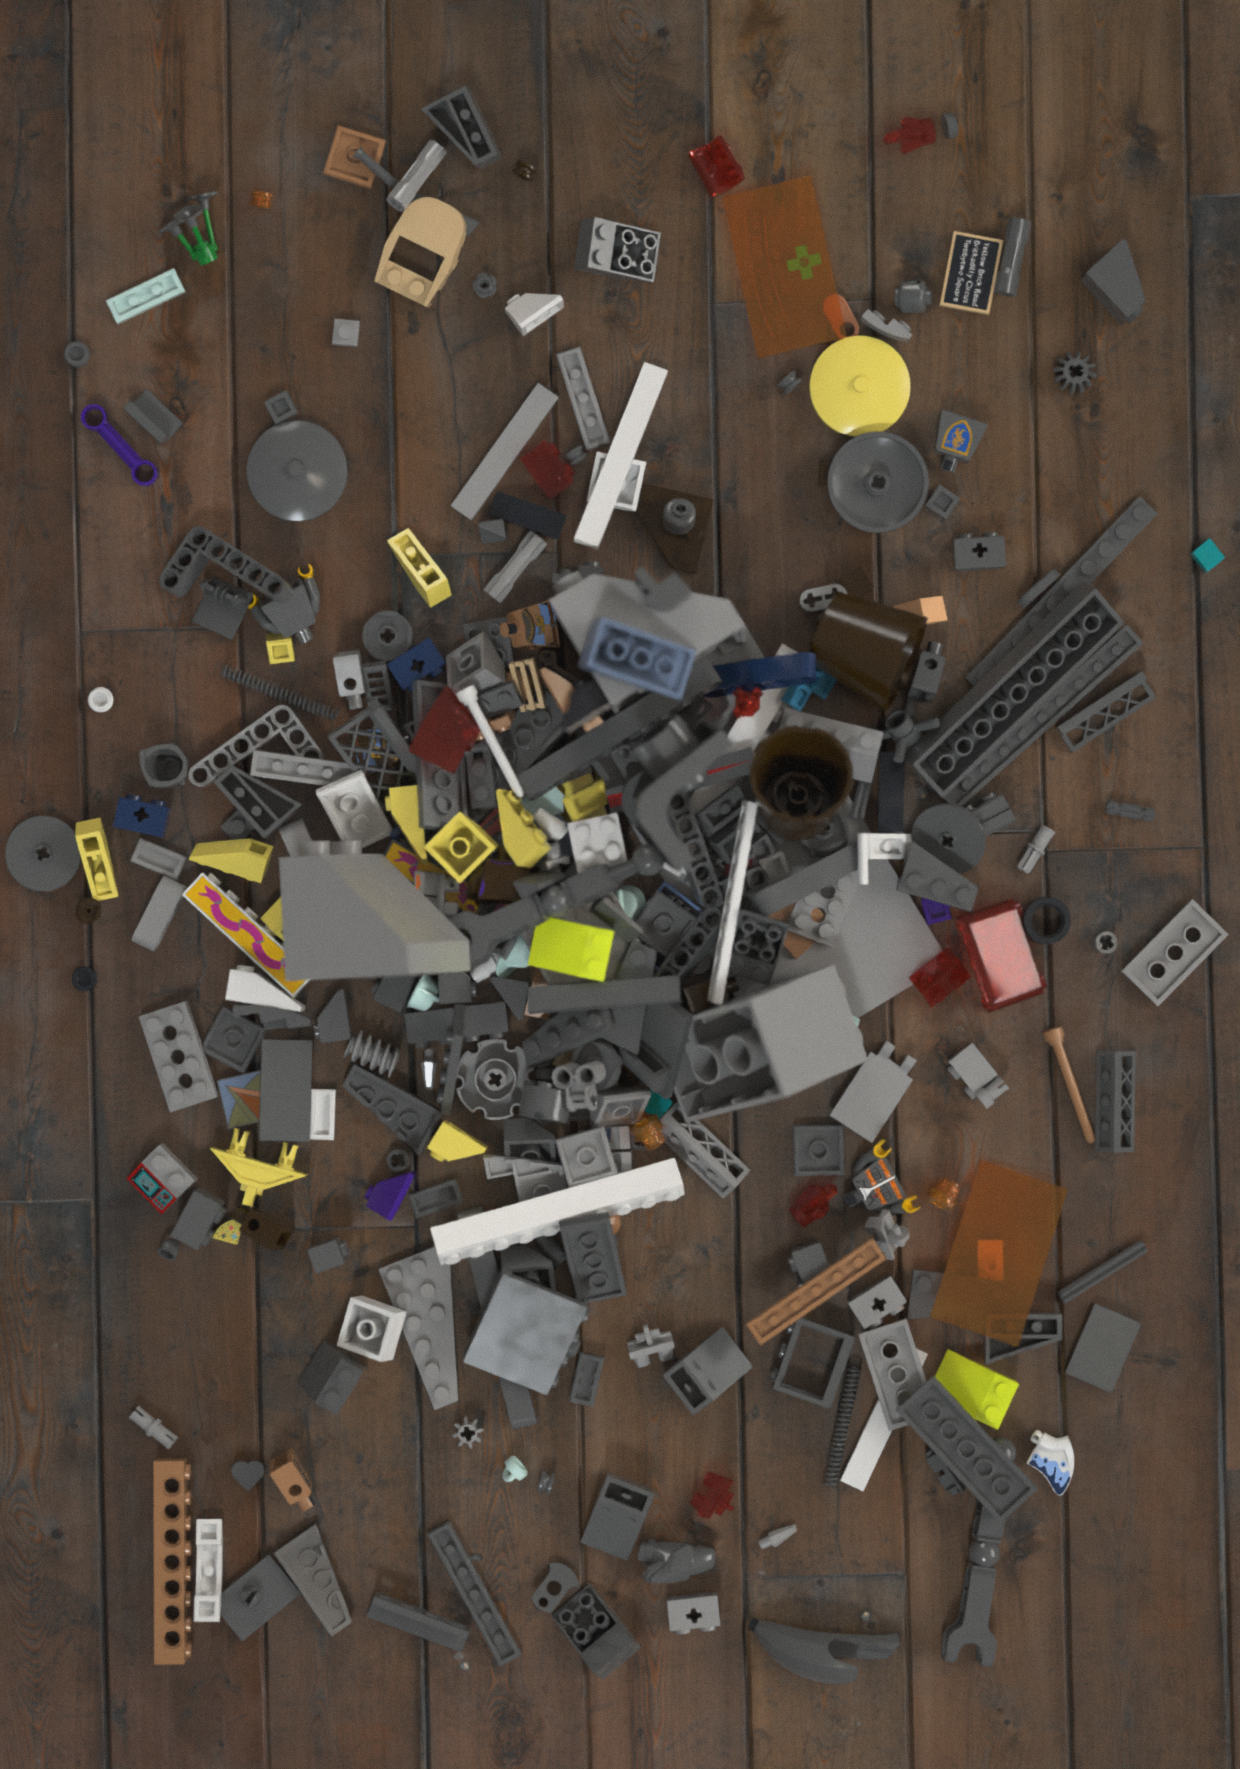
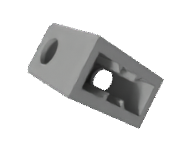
(346, 666)

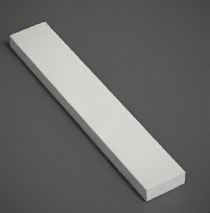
(872, 1439)

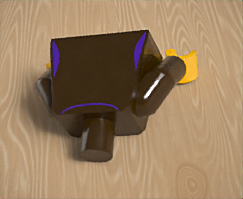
(494, 881)

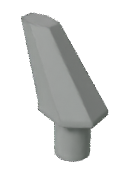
(428, 1068)
(777, 1536)

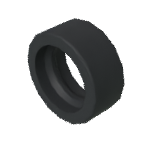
(1046, 939)

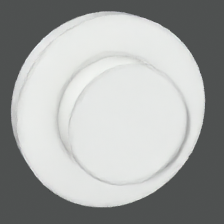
(100, 699)

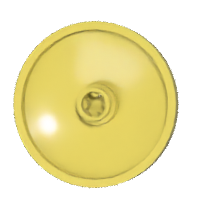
(859, 386)

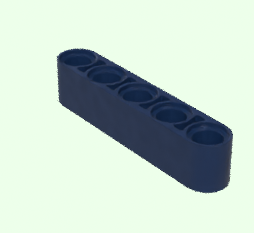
(765, 673)

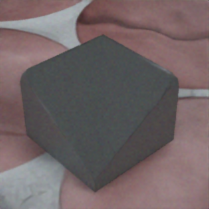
(492, 531)

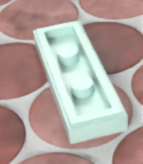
(145, 296)

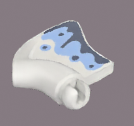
(1053, 1459)

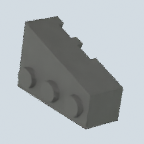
(465, 126)
(257, 801)
(935, 881)
(1039, 1330)

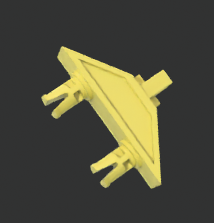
(256, 1174)

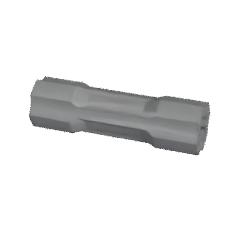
(417, 174)
(526, 552)

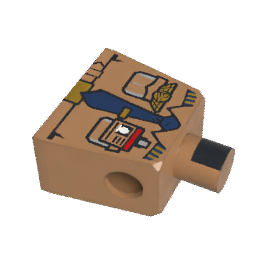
(286, 1473)

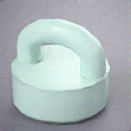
(516, 1468)

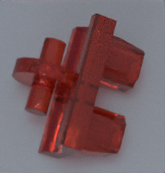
(707, 1505)

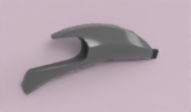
(813, 1652)

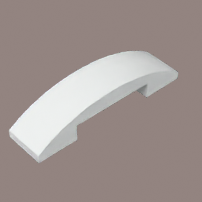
(208, 1570)

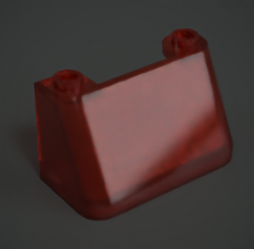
(1000, 955)

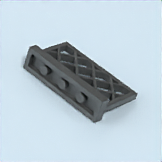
(394, 739)

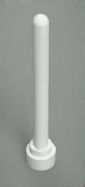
(469, 697)

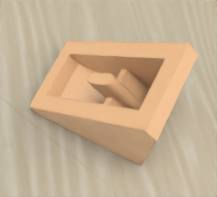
(930, 607)

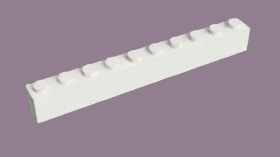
(744, 734)
(542, 1214)

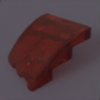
(445, 733)

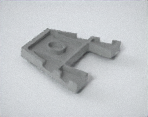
(531, 1176)

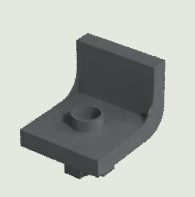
(672, 763)

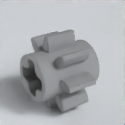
(472, 1426)

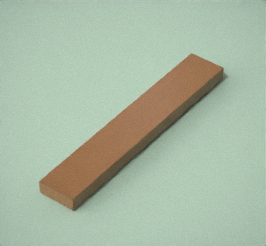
(816, 1291)

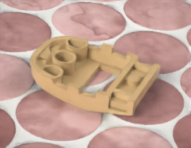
(432, 227)

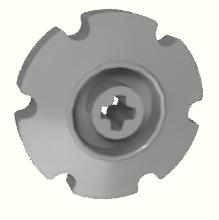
(475, 1072)

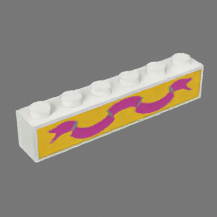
(242, 928)

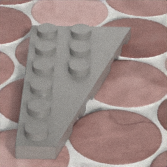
(425, 1292)

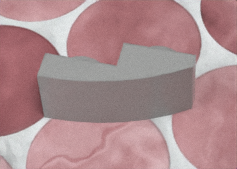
(894, 330)

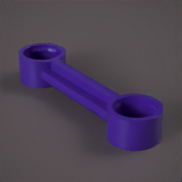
(119, 445)

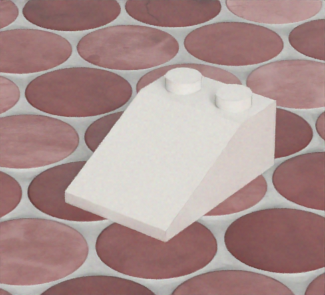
(255, 988)

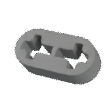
(819, 592)

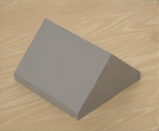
(619, 1106)

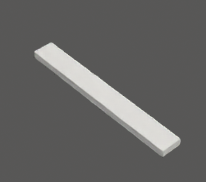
(620, 456)
(732, 902)

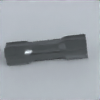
(1008, 275)

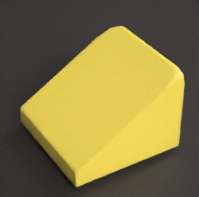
(279, 648)

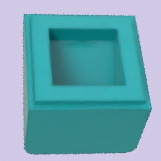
(1207, 555)
(657, 1104)

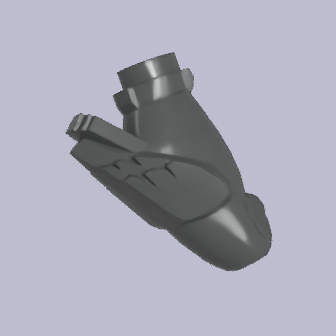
(674, 1561)

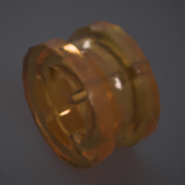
(261, 199)

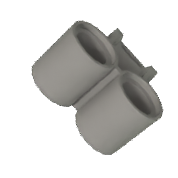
(580, 1087)

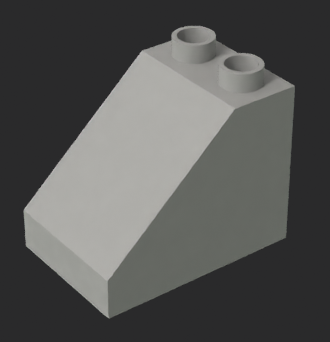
(700, 623)
(360, 918)
(767, 1045)

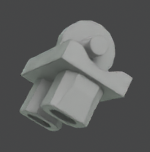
(550, 860)
(888, 1233)
(648, 1343)

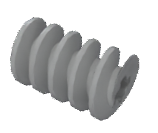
(372, 1052)

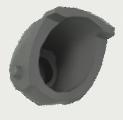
(164, 765)

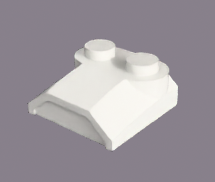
(631, 489)

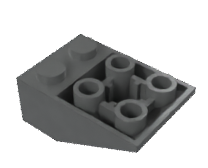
(617, 250)
(756, 946)
(707, 1370)
(617, 1515)
(596, 1632)

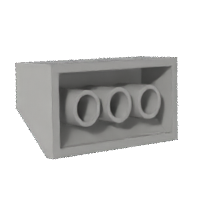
(860, 742)

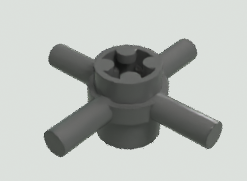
(905, 728)

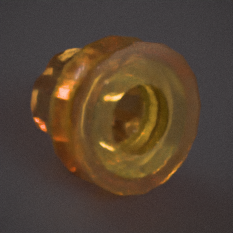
(648, 1131)
(944, 1195)

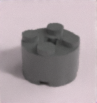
(543, 1102)

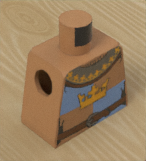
(532, 628)

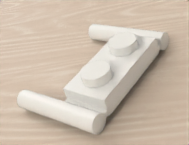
(879, 847)

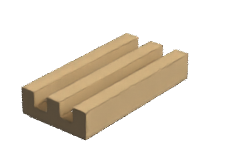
(532, 705)

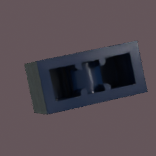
(423, 652)
(127, 817)

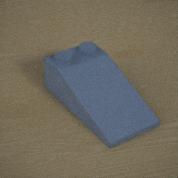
(636, 658)

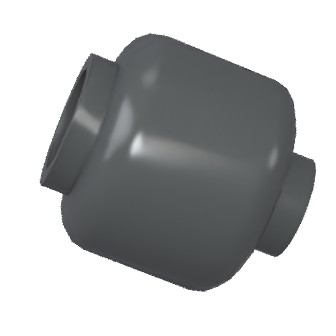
(913, 296)
(678, 516)

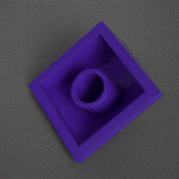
(389, 1194)

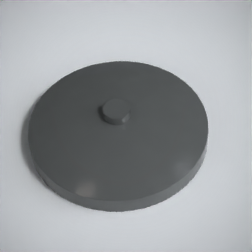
(297, 471)
(877, 482)

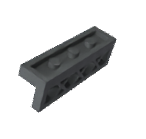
(1105, 701)
(1111, 1101)
(418, 1621)

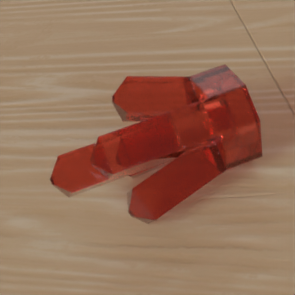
(914, 134)
(746, 703)
(813, 1204)

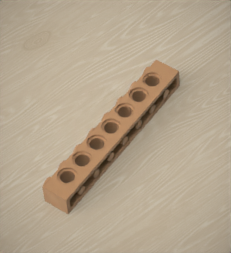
(165, 1651)

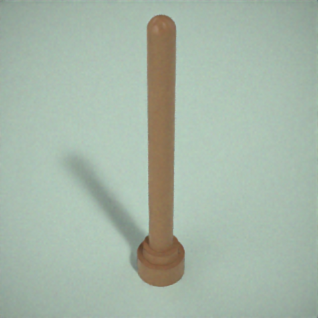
(1055, 1039)

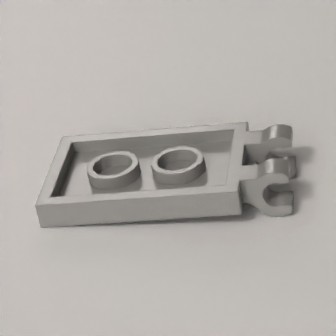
(873, 1093)

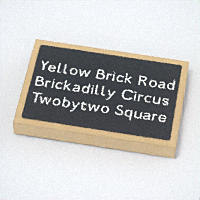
(971, 273)

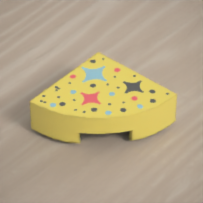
(228, 1232)

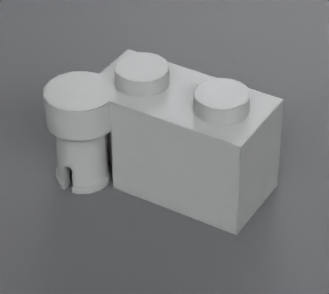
(977, 1075)

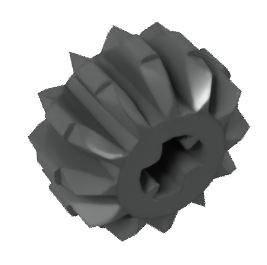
(1072, 364)

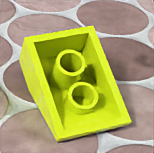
(571, 948)
(977, 1388)

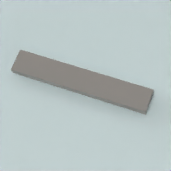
(504, 451)

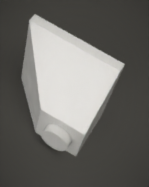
(532, 310)

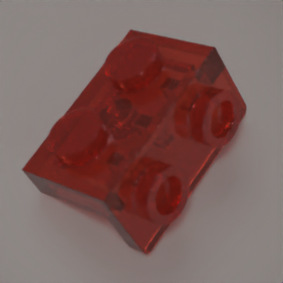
(717, 167)
(548, 470)
(940, 977)

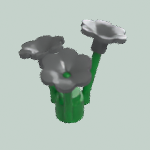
(204, 250)

